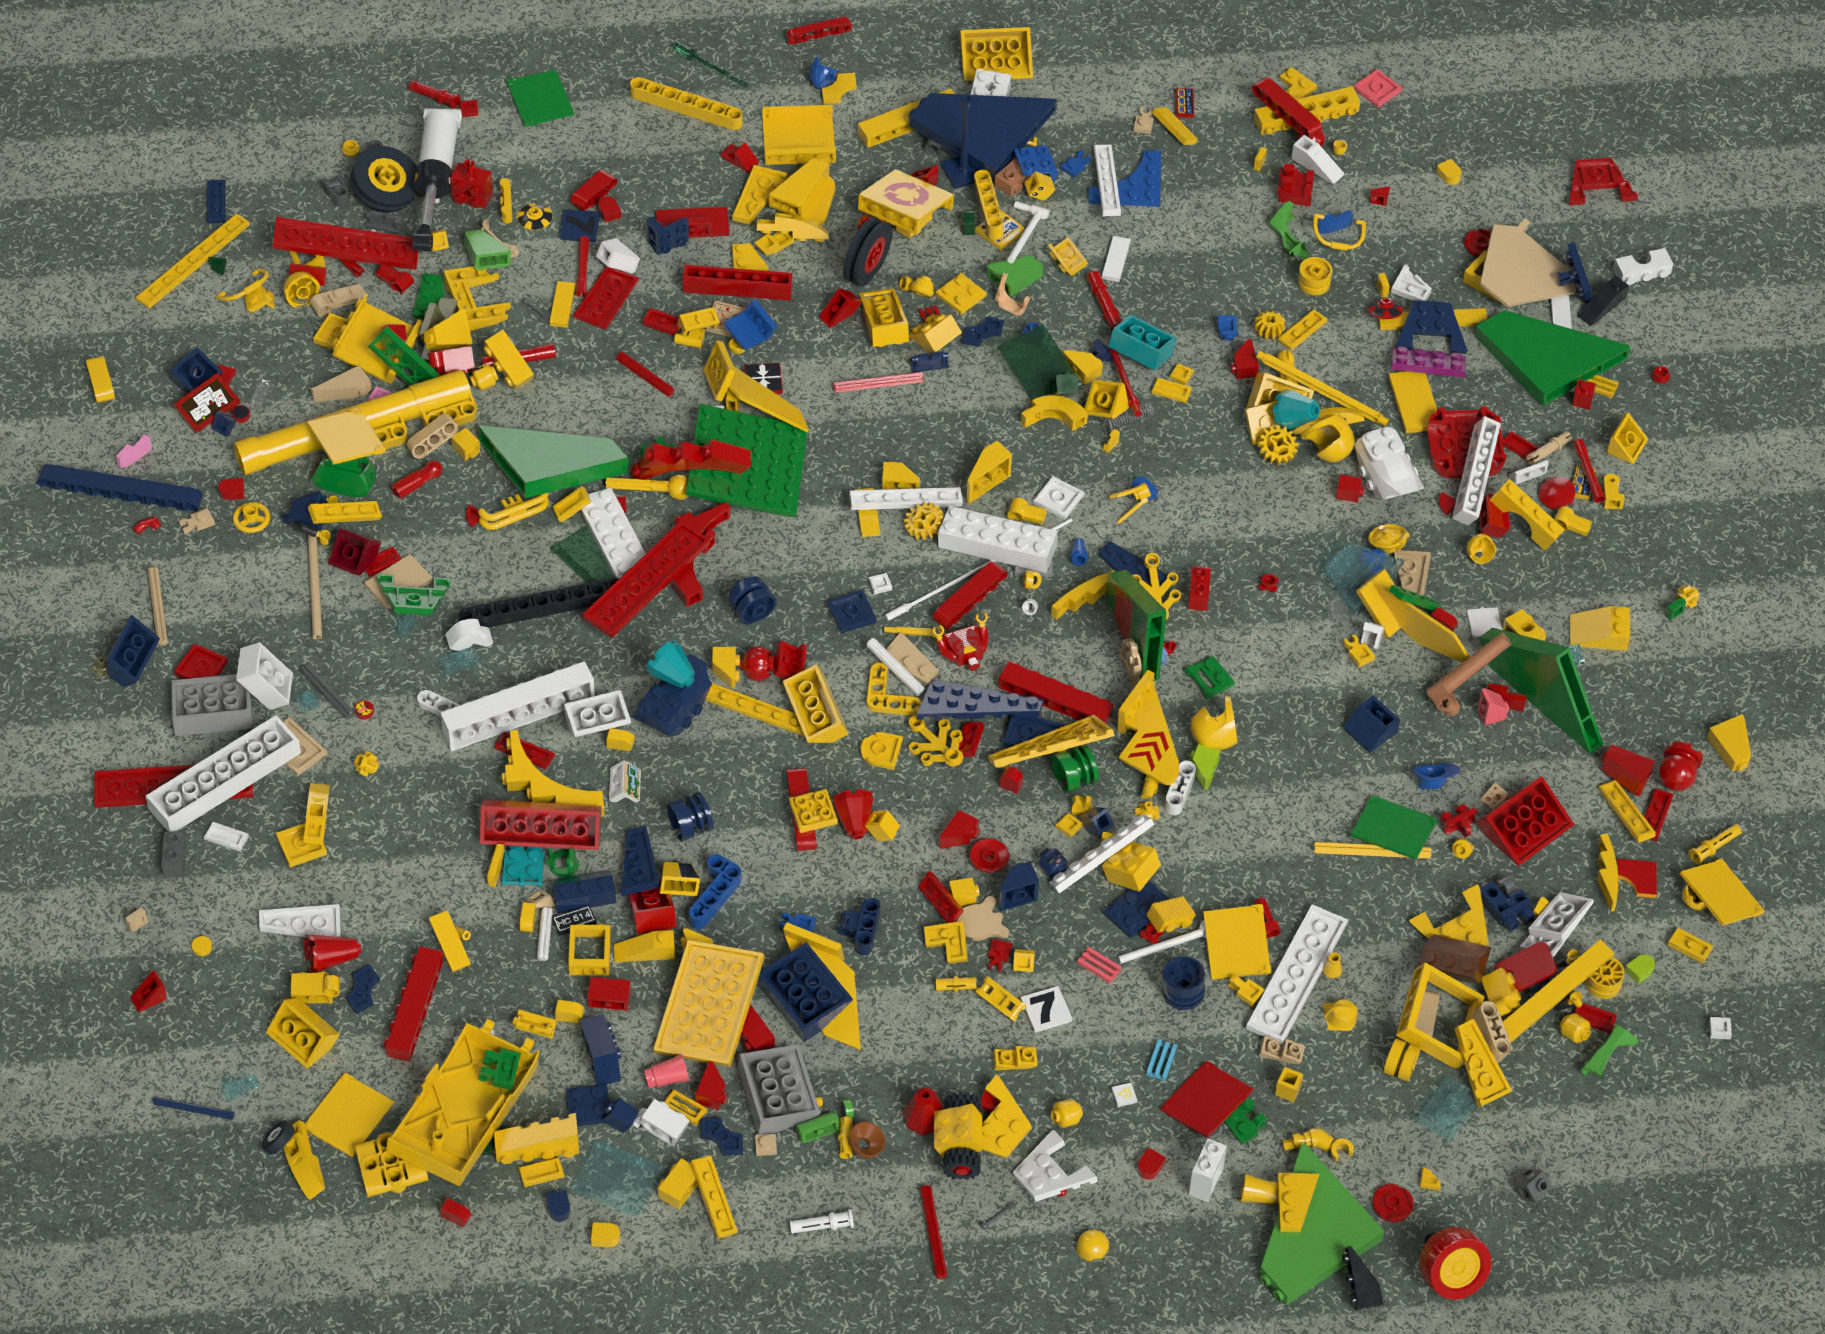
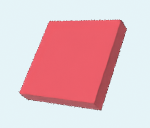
(1377, 88)

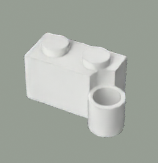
(662, 1122)

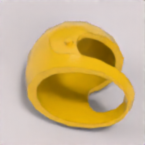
(1332, 438)
(1215, 731)

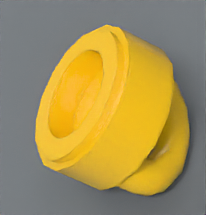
(1029, 578)

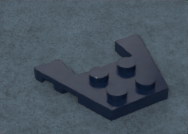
(1432, 319)

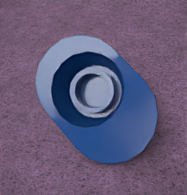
(1434, 775)

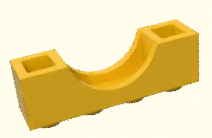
(1543, 526)

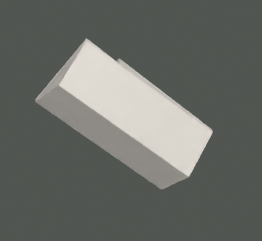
(1557, 921)

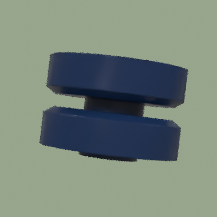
(752, 600)

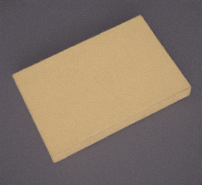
(406, 573)
(310, 749)

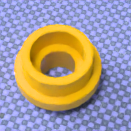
(350, 144)

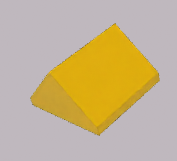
(1106, 399)
(1627, 440)

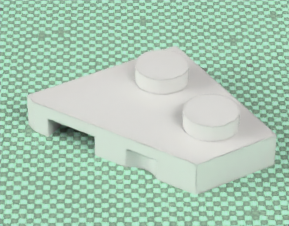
(1410, 286)

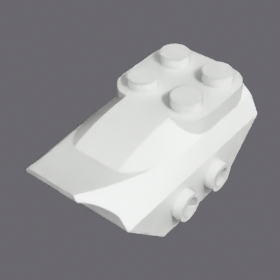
(1386, 464)

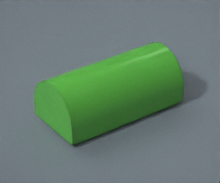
(818, 1127)

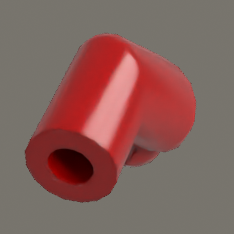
(145, 523)

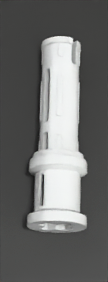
(833, 1221)

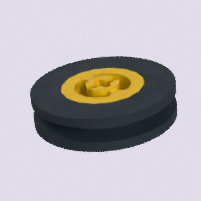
(380, 193)

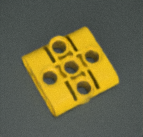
(374, 1178)

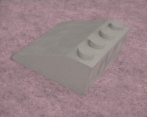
(210, 705)
(777, 1088)

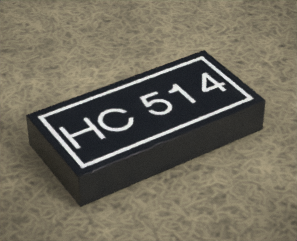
(578, 916)

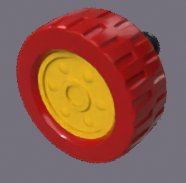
(1454, 1262)

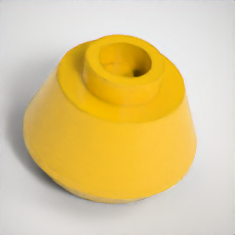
(923, 287)

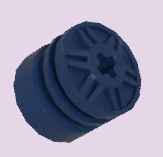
(692, 815)
(1184, 983)

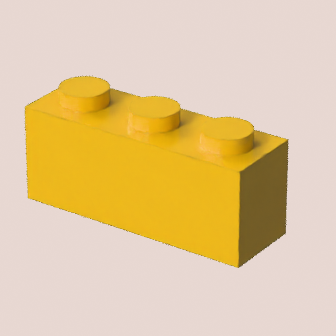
(508, 360)

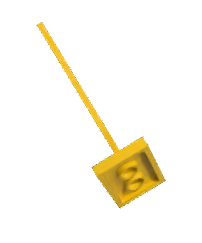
(723, 375)
(1396, 614)
(846, 1024)

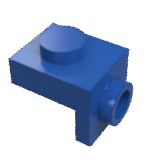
(1227, 327)

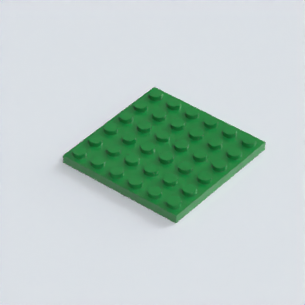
(775, 468)

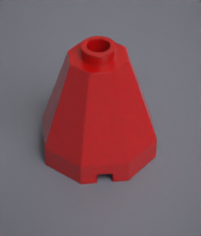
(854, 811)
(921, 1110)

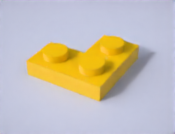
(1299, 84)
(952, 936)

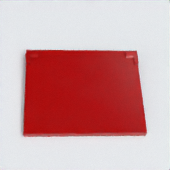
(1206, 1099)

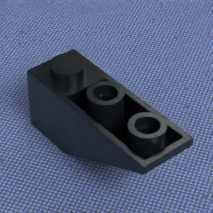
(1364, 1286)

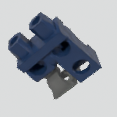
(1508, 908)

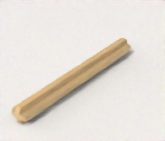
(157, 605)

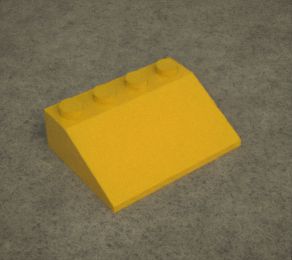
(997, 51)

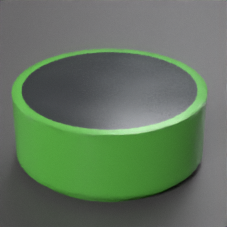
(847, 1108)

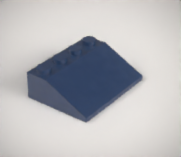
(804, 991)

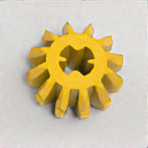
(1269, 324)

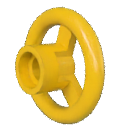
(251, 514)

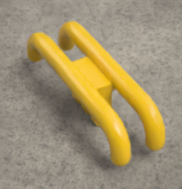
(514, 510)

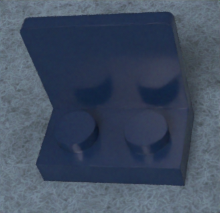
(668, 237)

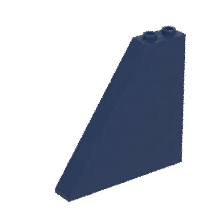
(995, 125)

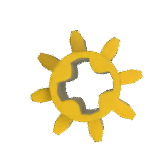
(1690, 594)
(366, 763)

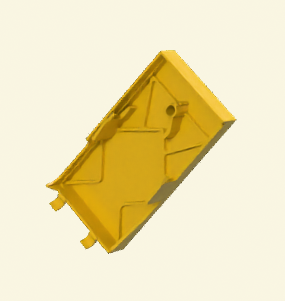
(456, 1110)

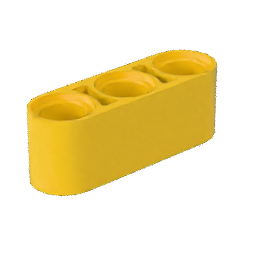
(100, 379)

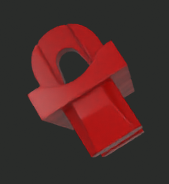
(1460, 822)

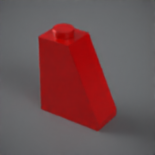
(1627, 768)

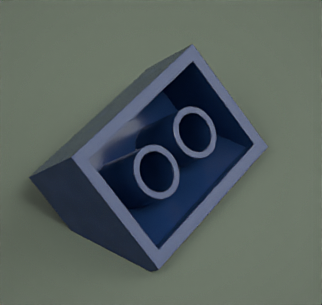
(131, 652)
(584, 890)

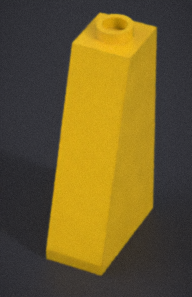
(800, 189)

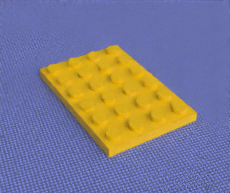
(709, 1003)

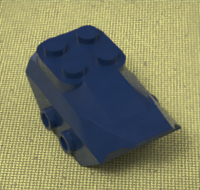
(671, 707)

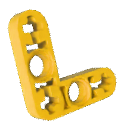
(880, 695)

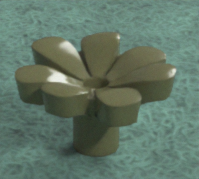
(100, 667)

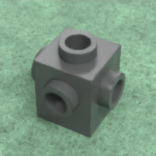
(1533, 1185)

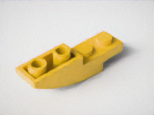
(801, 227)
(316, 813)
(303, 1163)

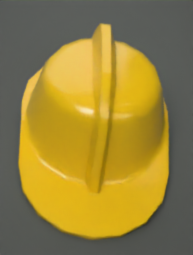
(1340, 1015)

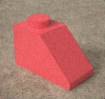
(1492, 707)

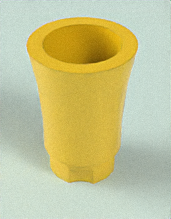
(1258, 1190)

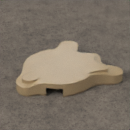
(1132, 660)
(982, 922)

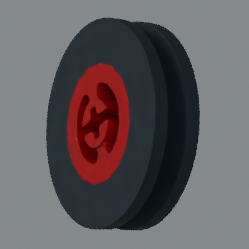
(867, 251)

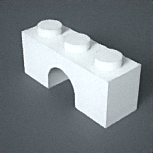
(1658, 265)

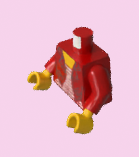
(964, 645)

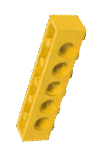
(1322, 106)

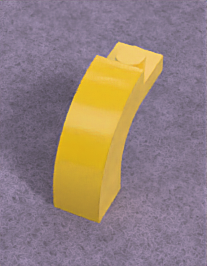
(1055, 407)

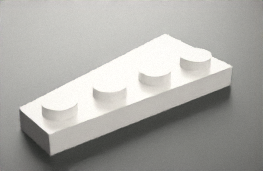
(302, 920)

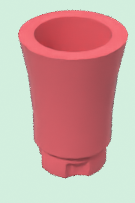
(667, 1072)

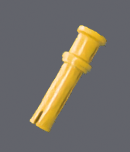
(1709, 847)

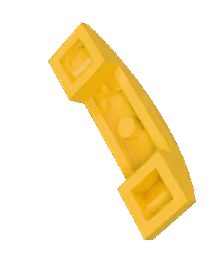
(1348, 414)

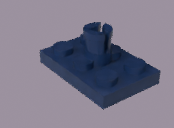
(1575, 274)

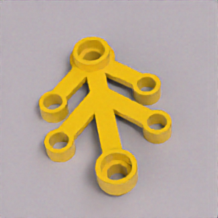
(1156, 591)
(937, 744)

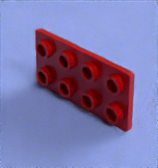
(702, 221)

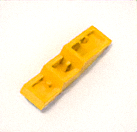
(1088, 591)
(1608, 874)

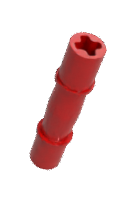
(1104, 300)
(533, 354)

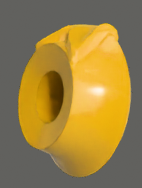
(1388, 538)

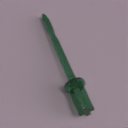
(692, 54)

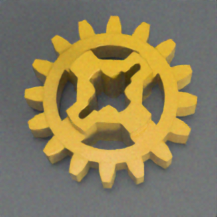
(1285, 441)
(924, 520)

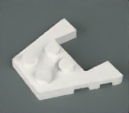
(1043, 1176)

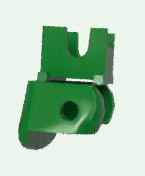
(345, 477)

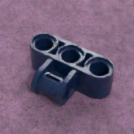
(857, 925)

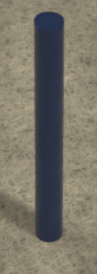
(193, 1108)

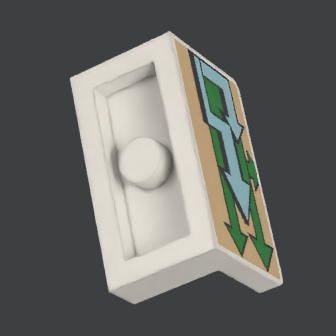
(624, 782)

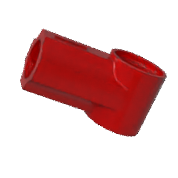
(397, 280)

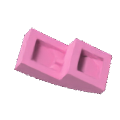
(131, 454)

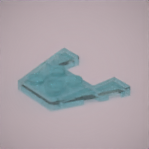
(1353, 566)

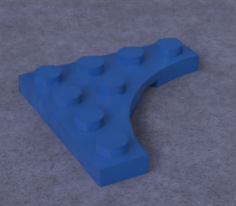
(1140, 187)

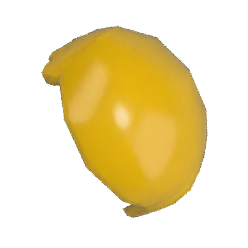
(1483, 544)
(1689, 896)
(1092, 1245)

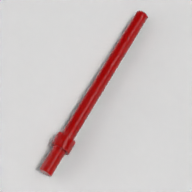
(1133, 401)

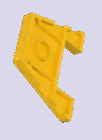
(1466, 927)
(1006, 1124)

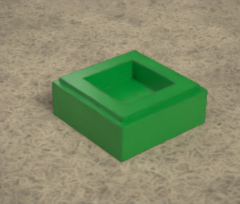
(1675, 608)

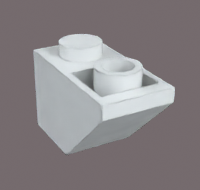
(617, 256)

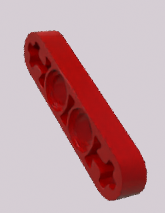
(842, 25)

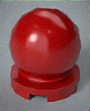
(1680, 766)

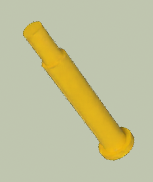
(909, 630)

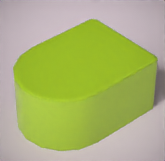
(1640, 968)

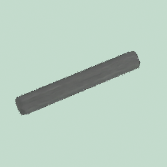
(327, 691)

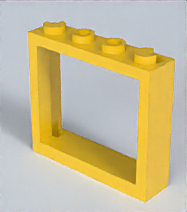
(1411, 1009)

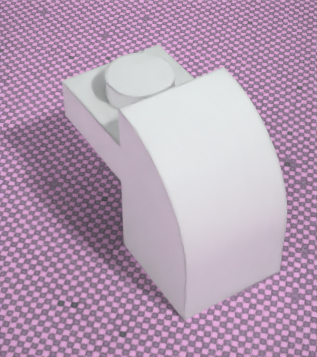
(467, 633)

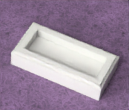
(226, 836)

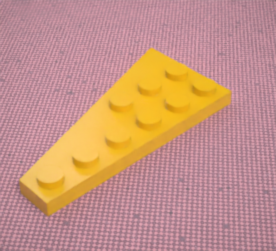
(1058, 740)

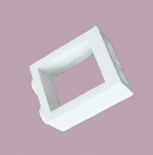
(1207, 1170)

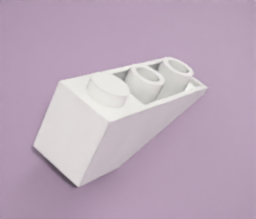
(1313, 157)

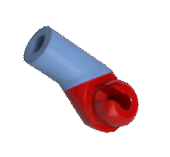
(1168, 648)

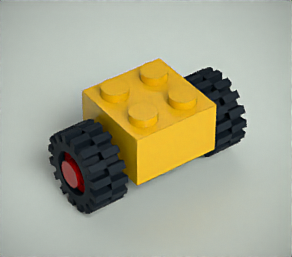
(959, 1135)

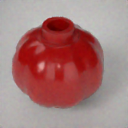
(757, 663)

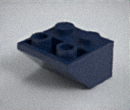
(1372, 724)

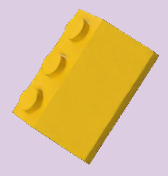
(302, 1032)

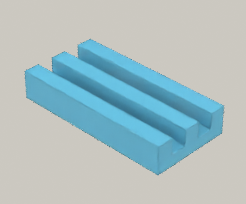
(1166, 1046)

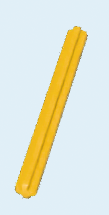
(1361, 849)

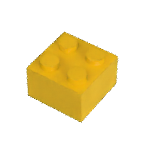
(1132, 866)

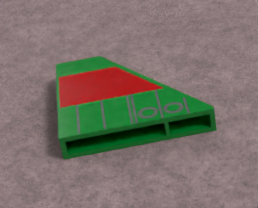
(1138, 618)

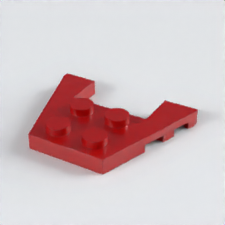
(1598, 174)

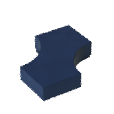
(976, 335)
(360, 997)
(728, 1141)

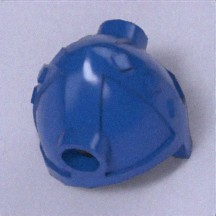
(821, 75)

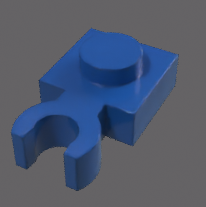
(1074, 166)
(802, 921)

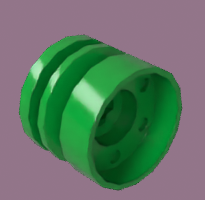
(1076, 767)

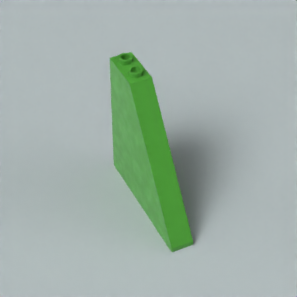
(1333, 1221)

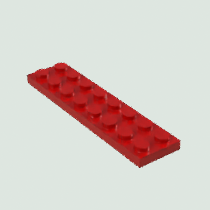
(344, 243)
(646, 579)
(131, 786)

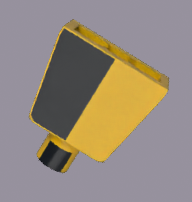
(679, 879)

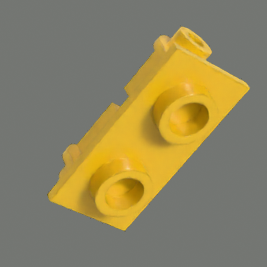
(535, 1023)

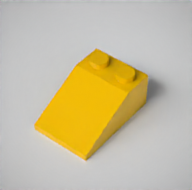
(1268, 387)
(989, 471)
(1601, 628)

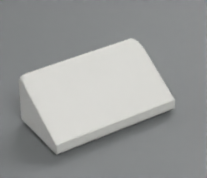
(1529, 472)

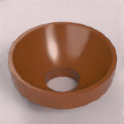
(872, 1135)

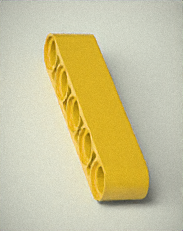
(989, 205)

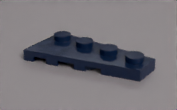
(639, 863)

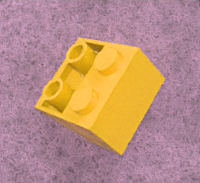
(936, 333)

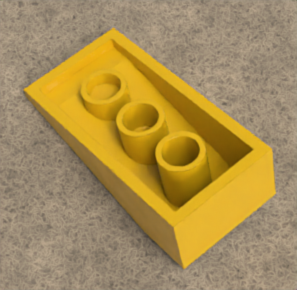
(884, 318)

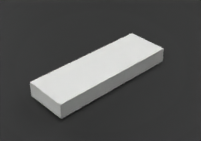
(1116, 258)

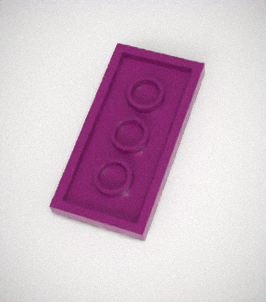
(1429, 362)

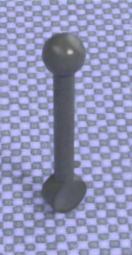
(546, 317)
(984, 1225)

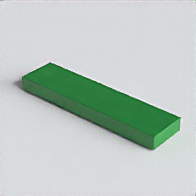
(1414, 598)

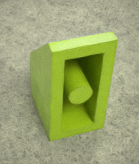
(1206, 762)

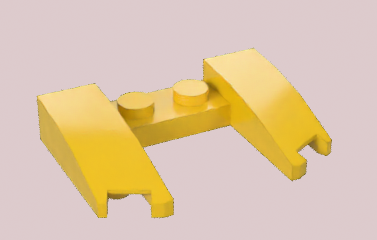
(458, 283)

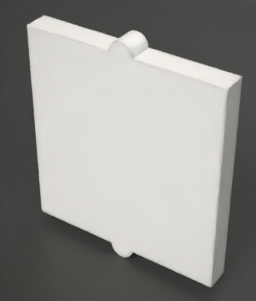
(1483, 620)

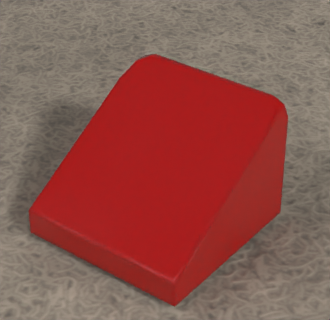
(1380, 196)

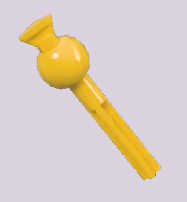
(675, 486)

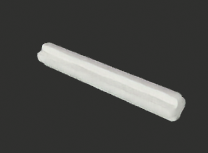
(895, 667)

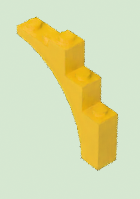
(524, 776)

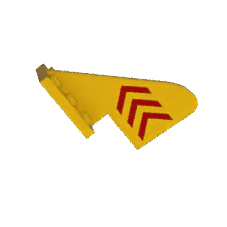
(1152, 746)

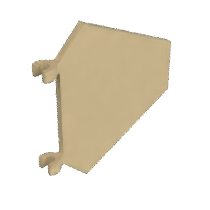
(1521, 269)

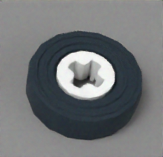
(277, 1137)

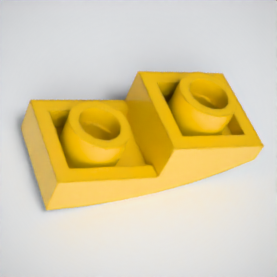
(1018, 1058)

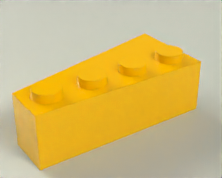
(538, 1141)

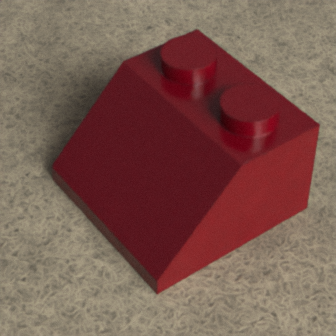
(353, 551)

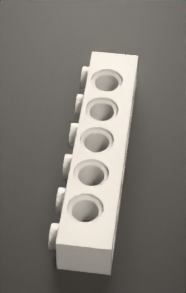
(1476, 471)

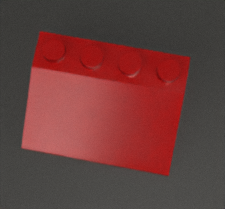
(1526, 821)

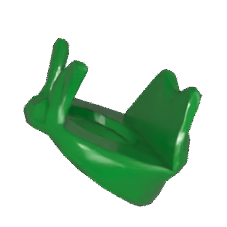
(572, 862)

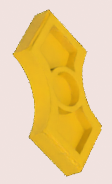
(843, 84)

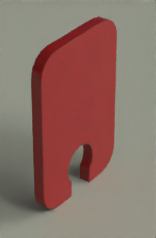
(1529, 965)

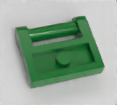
(1214, 674)

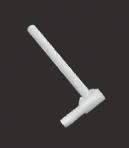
(1037, 213)
(1201, 932)

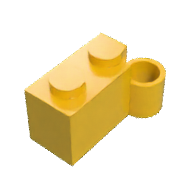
(315, 987)
(1501, 991)

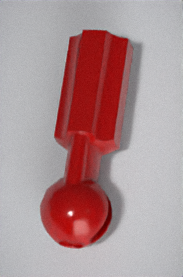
(416, 479)

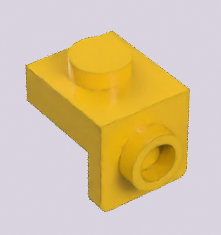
(258, 299)

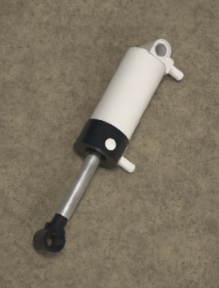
(434, 167)

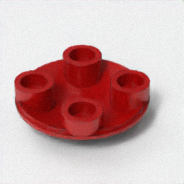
(1557, 492)

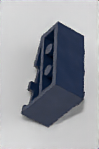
(601, 1049)

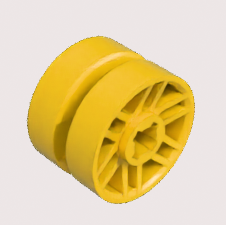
(1315, 276)
(1607, 980)
(1401, 1060)

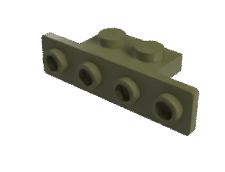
(433, 316)

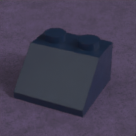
(193, 371)
(1019, 887)

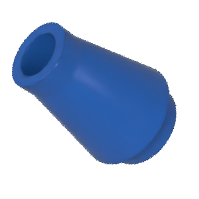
(1079, 553)

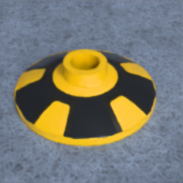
(534, 216)

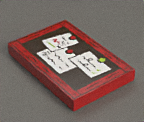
(203, 402)

